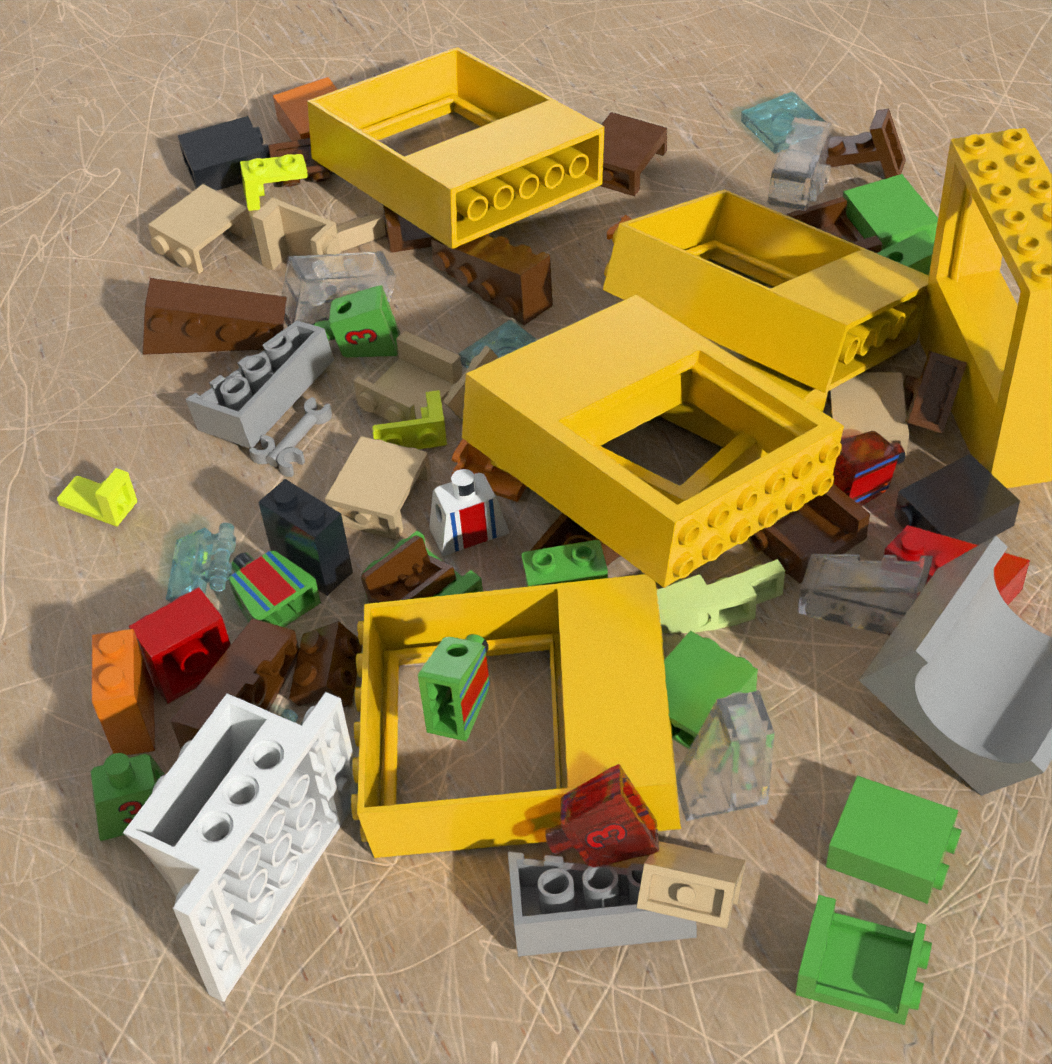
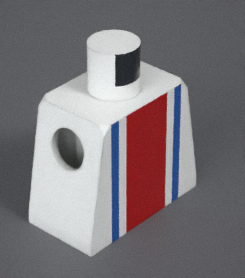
(465, 513)

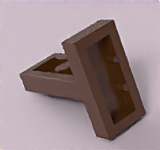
(877, 145)
(934, 391)

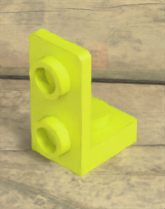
(269, 170)
(417, 433)
(103, 501)

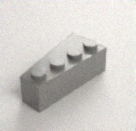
(263, 386)
(583, 907)

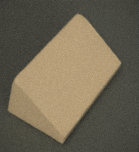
(360, 231)

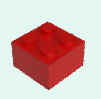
(181, 643)

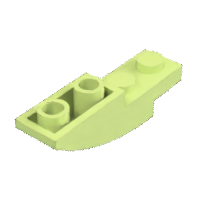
(725, 603)

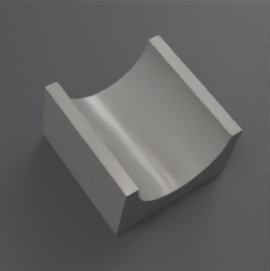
(970, 675)

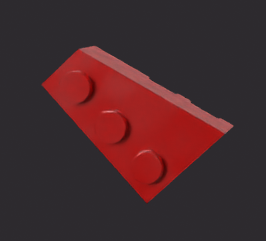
(916, 542)

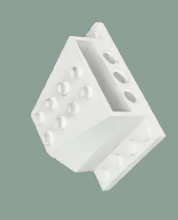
(245, 825)

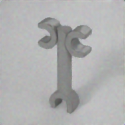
(285, 452)

